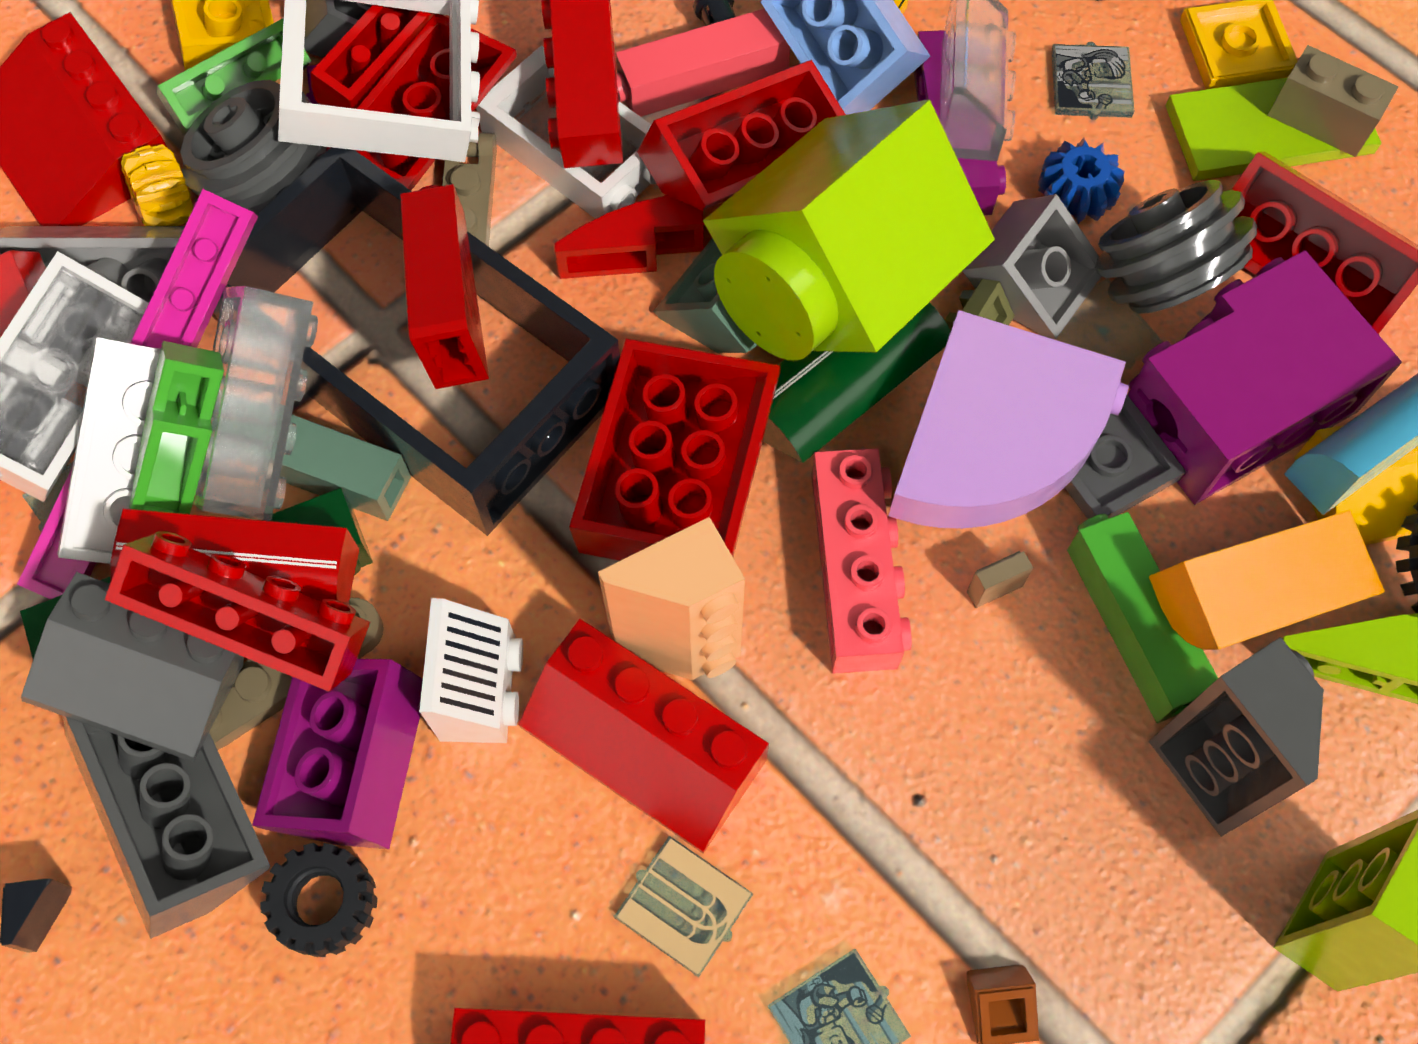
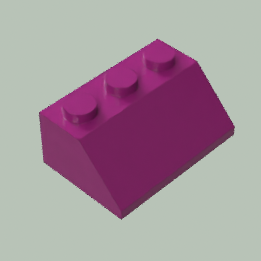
(343, 757)

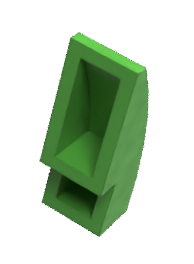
(176, 428)

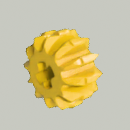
(157, 186)

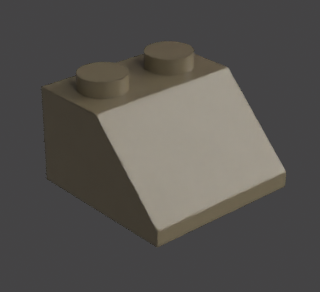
(1332, 100)

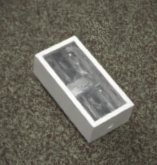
(48, 368)

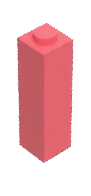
(700, 62)

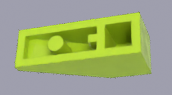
(1366, 655)

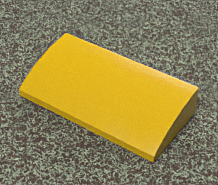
(215, 25)

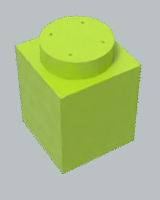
(847, 233)

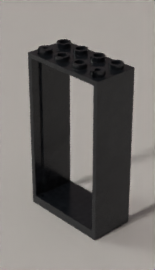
(485, 492)

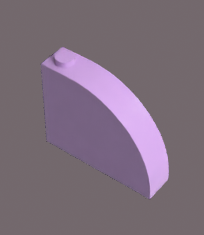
(1004, 425)

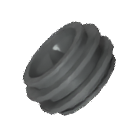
(237, 148)
(1176, 246)

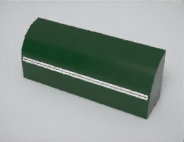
(834, 388)

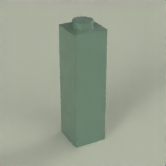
(333, 460)

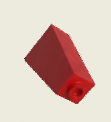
(441, 287)

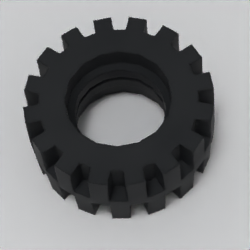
(294, 875)

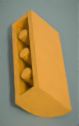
(1267, 583)

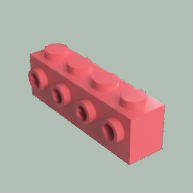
(858, 562)

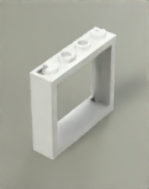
(381, 130)

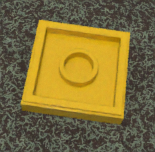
(1238, 42)

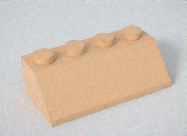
(678, 603)

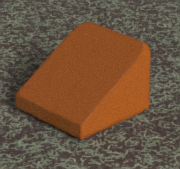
(1003, 1005)

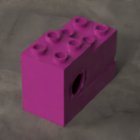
(1260, 374)

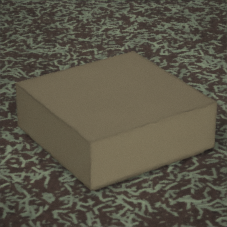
(999, 578)

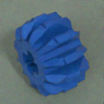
(1082, 179)

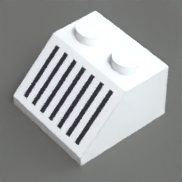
(469, 674)

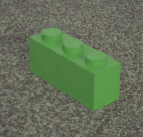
(246, 61)

